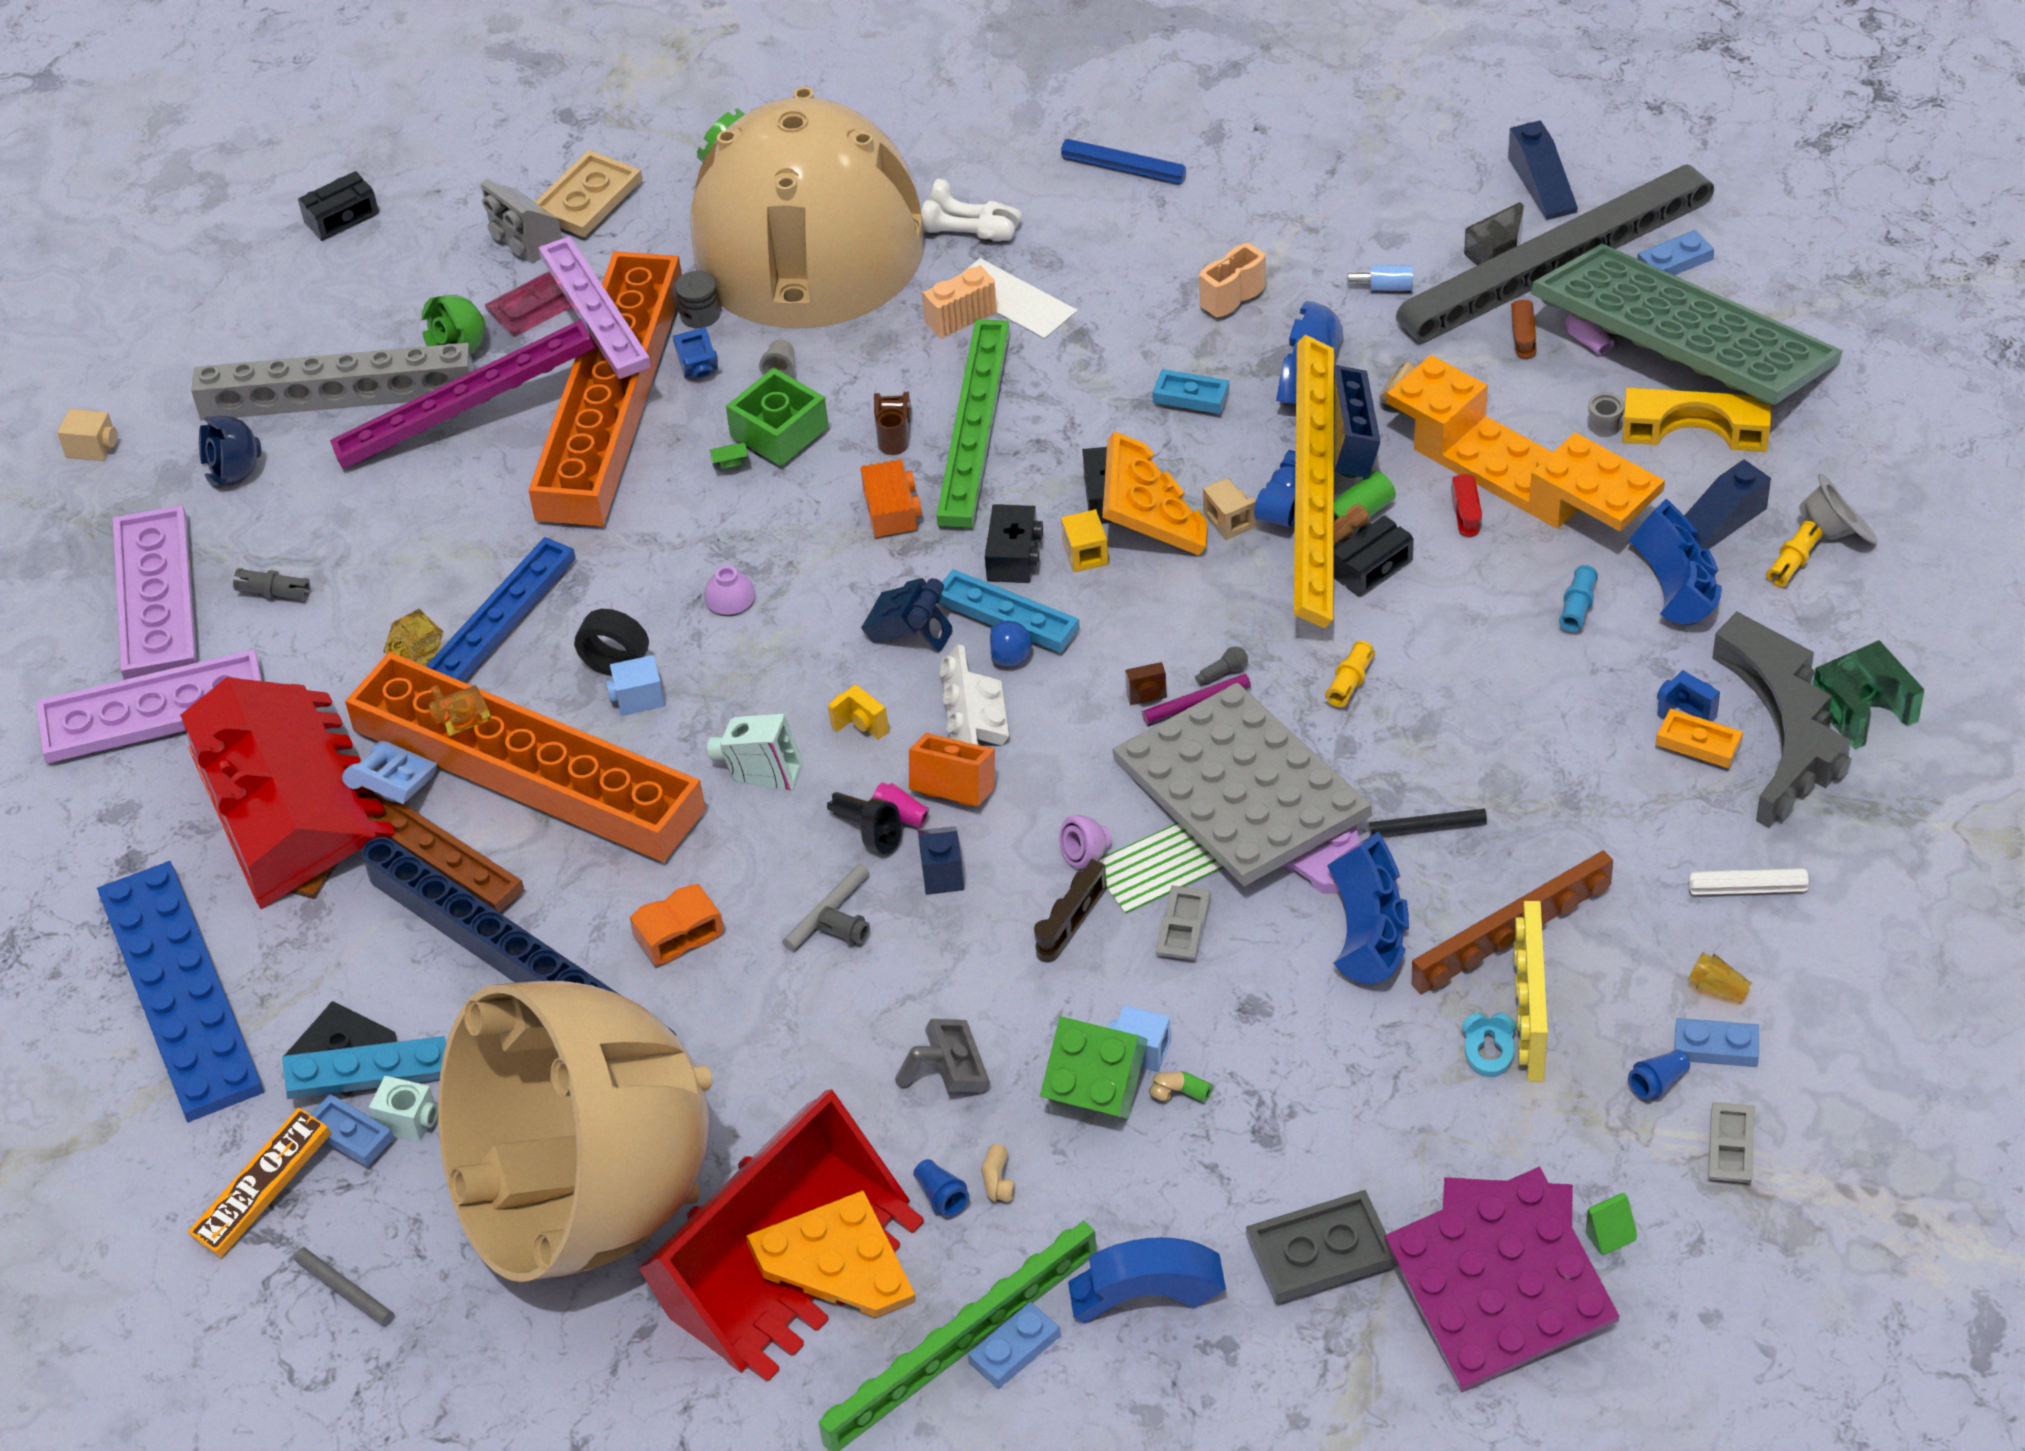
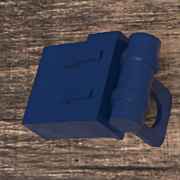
(907, 611)

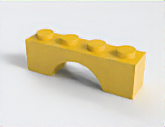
(1734, 417)

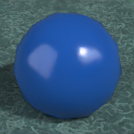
(1009, 643)

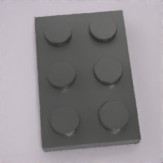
(1320, 1246)

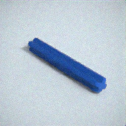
(1123, 161)

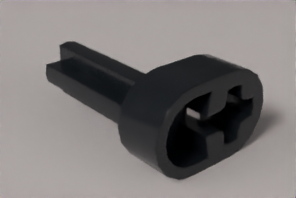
(877, 817)

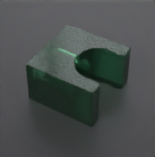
(1868, 680)

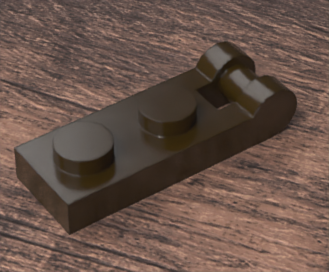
(1070, 912)

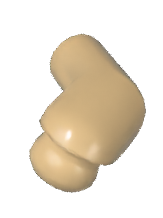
(991, 1169)

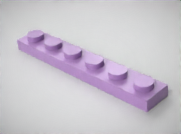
(594, 307)

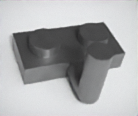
(954, 1053)

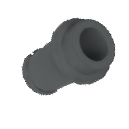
(851, 928)

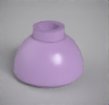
(729, 591)
(1083, 840)

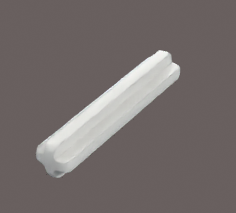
(1748, 881)

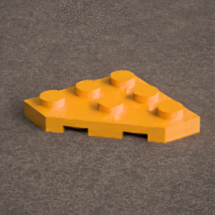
(1146, 498)
(835, 1256)

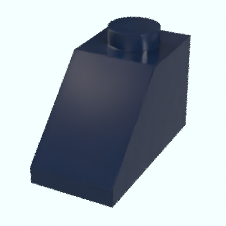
(941, 860)

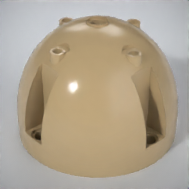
(805, 215)
(566, 1126)

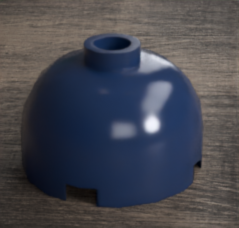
(228, 449)

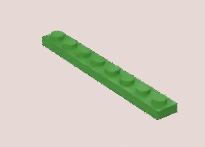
(973, 424)
(950, 1343)

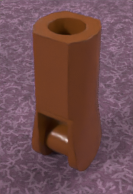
(1524, 328)

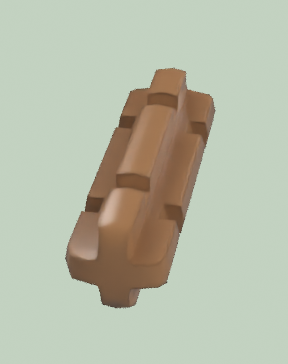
(1345, 526)

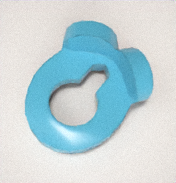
(1498, 1026)

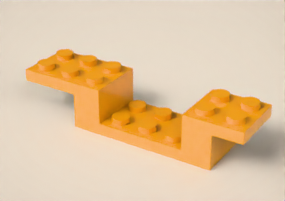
(1547, 484)

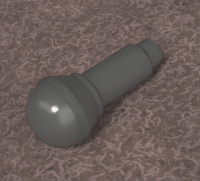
(1233, 660)

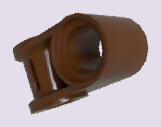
(892, 422)

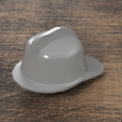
(1833, 514)

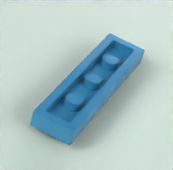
(995, 605)
(362, 1067)

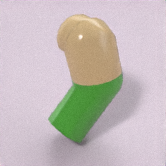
(1180, 1081)

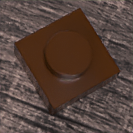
(1146, 683)

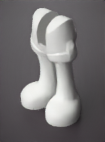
(987, 220)

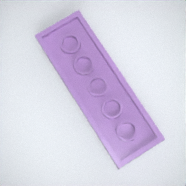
(153, 591)
(132, 707)

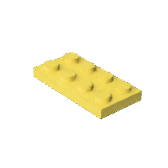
(1531, 991)

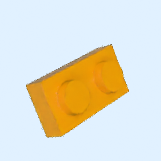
(1699, 738)

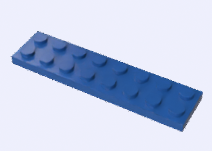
(180, 991)

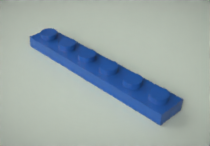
(503, 609)

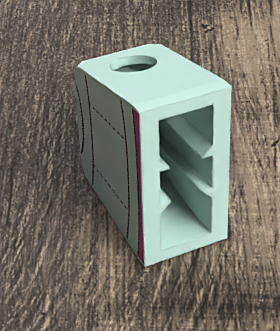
(759, 751)

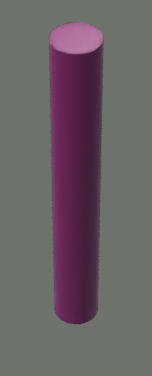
(1182, 703)

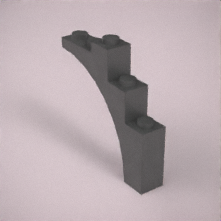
(1801, 712)

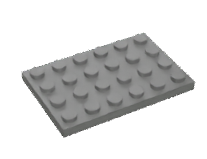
(1242, 783)

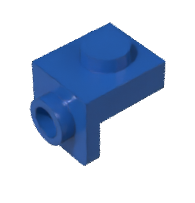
(695, 353)
(1688, 695)

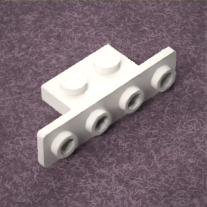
(972, 702)

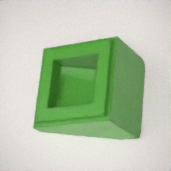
(1611, 1224)

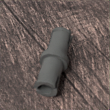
(271, 584)

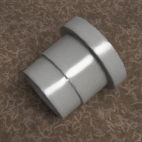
(779, 349)
(1605, 413)

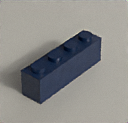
(1354, 423)

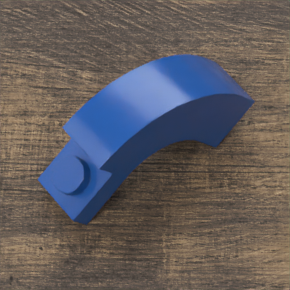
(1146, 1268)

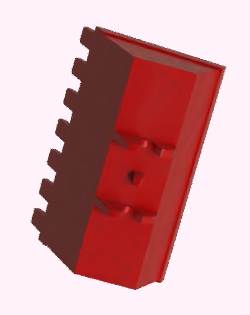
(279, 782)
(706, 1268)

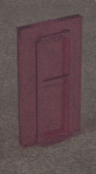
(529, 304)

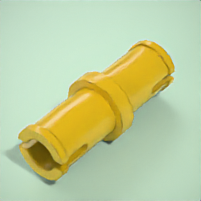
(1794, 554)
(1350, 674)

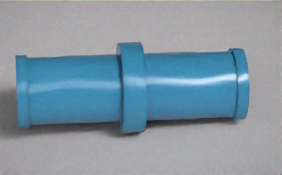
(1578, 598)

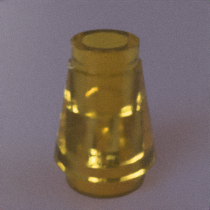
(1719, 978)

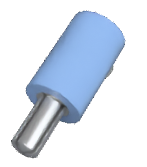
(1385, 277)

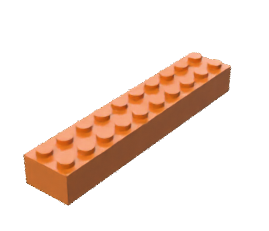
(599, 410)
(532, 759)

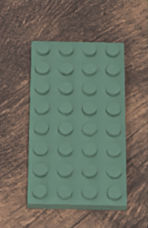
(1687, 323)

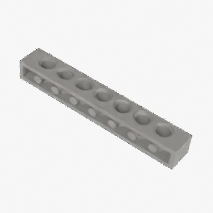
(327, 380)

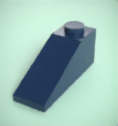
(1541, 169)
(1729, 503)

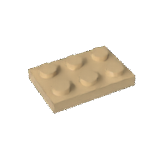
(589, 192)

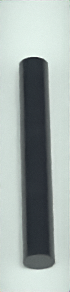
(1428, 822)

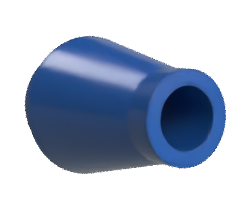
(1655, 1075)
(943, 1190)

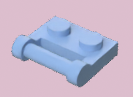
(398, 779)

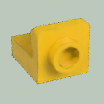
(861, 709)

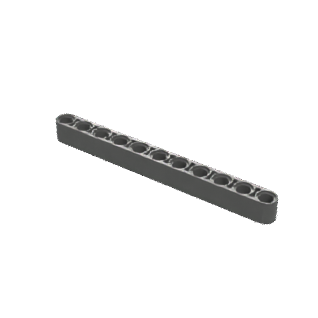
(1516, 269)

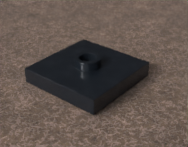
(339, 1029)

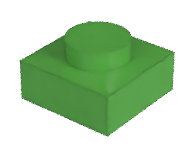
(729, 455)

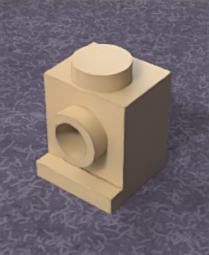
(1228, 508)

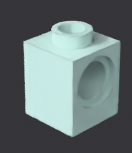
(404, 1107)

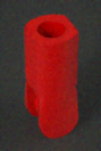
(1466, 504)

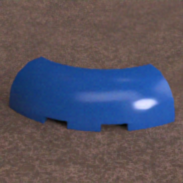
(1317, 323)
(1680, 564)
(1373, 911)

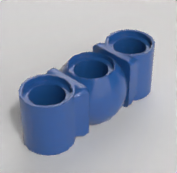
(1277, 500)

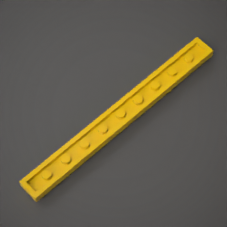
(1314, 482)

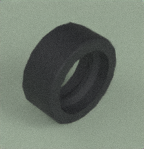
(615, 626)

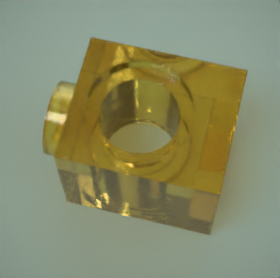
(414, 638)

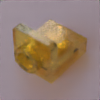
(459, 709)

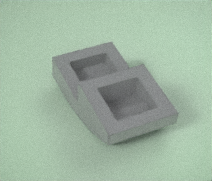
(1183, 923)
(1731, 1142)

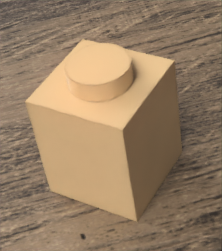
(87, 434)

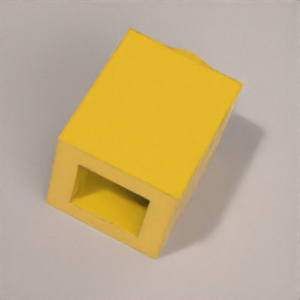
(1084, 540)

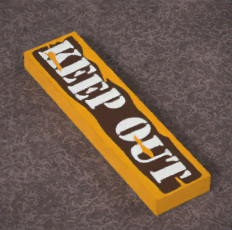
(259, 1182)

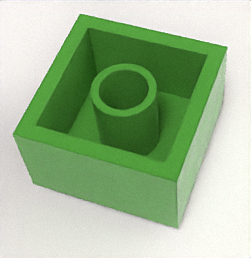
(777, 416)
(1093, 1067)

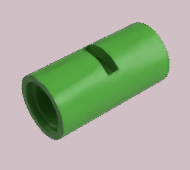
(1370, 493)

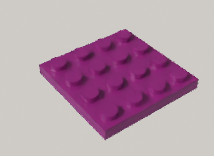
(1501, 1279)

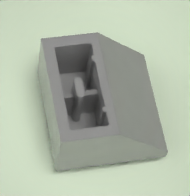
(518, 220)

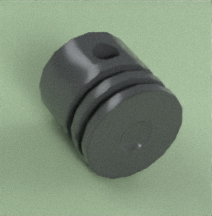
(697, 299)

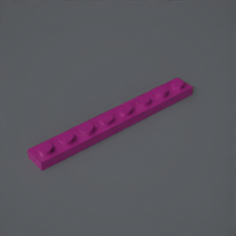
(462, 394)

